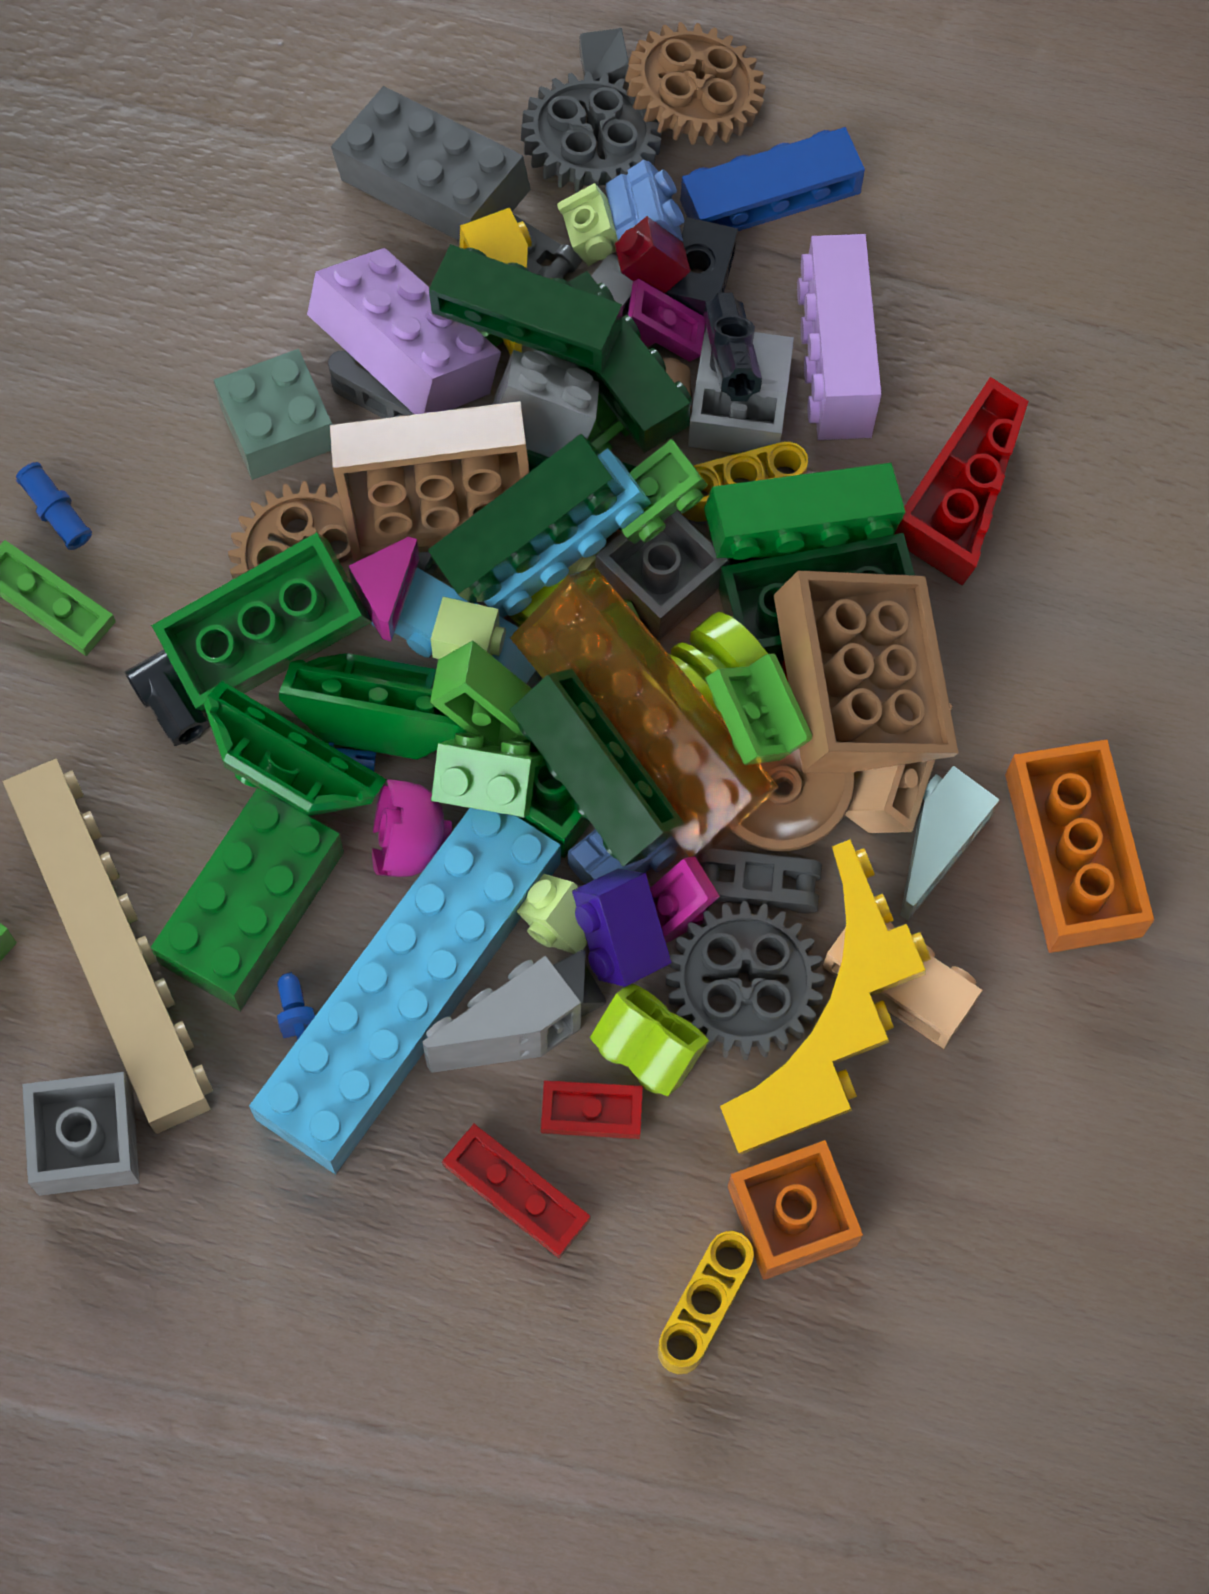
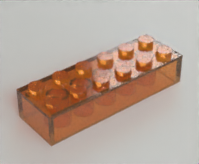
(649, 704)

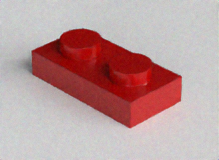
(591, 1109)

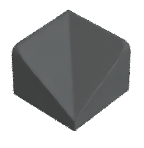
(604, 53)
(581, 982)

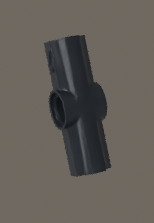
(732, 347)

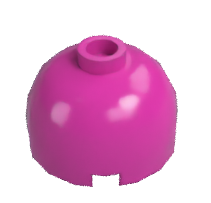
(408, 829)

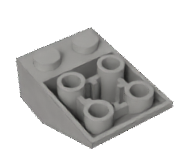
(738, 425)
(507, 1025)

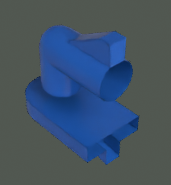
(296, 1015)

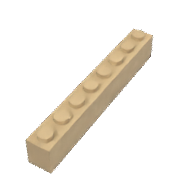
(107, 946)

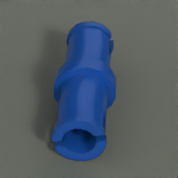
(53, 505)

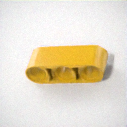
(751, 465)
(712, 1278)

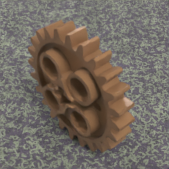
(695, 83)
(320, 511)

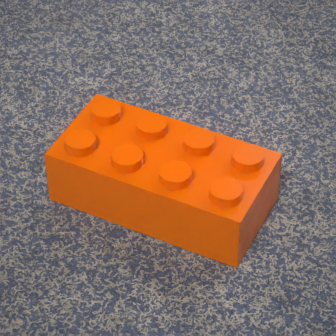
(1078, 846)

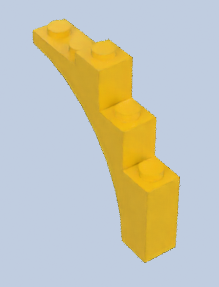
(873, 961)

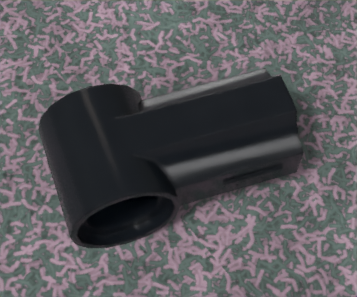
(164, 693)

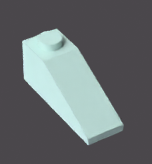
(948, 822)

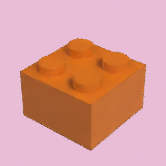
(794, 1210)

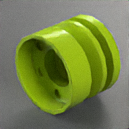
(716, 645)

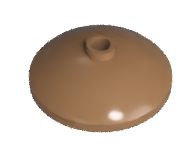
(804, 814)

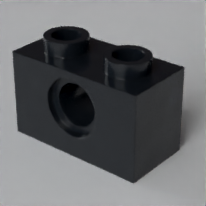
(710, 249)

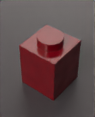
(652, 255)

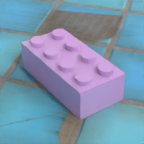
(387, 325)
(839, 337)

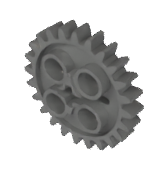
(566, 146)
(744, 937)

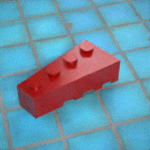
(959, 491)

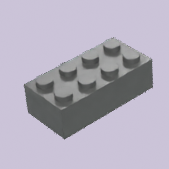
(428, 164)

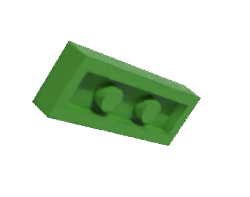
(51, 600)

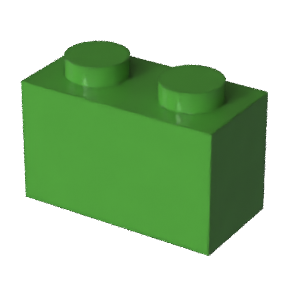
(478, 693)

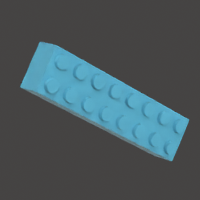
(403, 985)

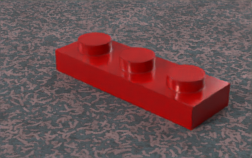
(516, 1190)

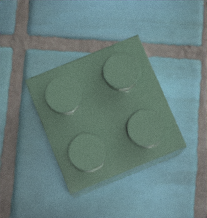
(274, 413)

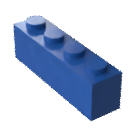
(775, 181)

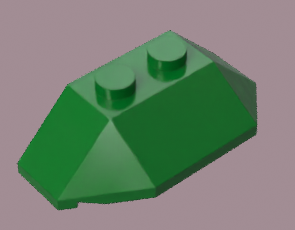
(368, 704)
(284, 758)

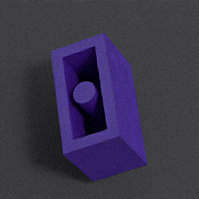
(621, 927)

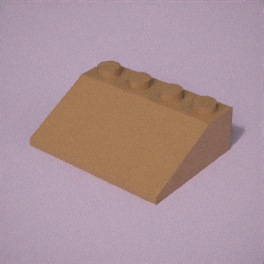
(424, 472)
(864, 670)

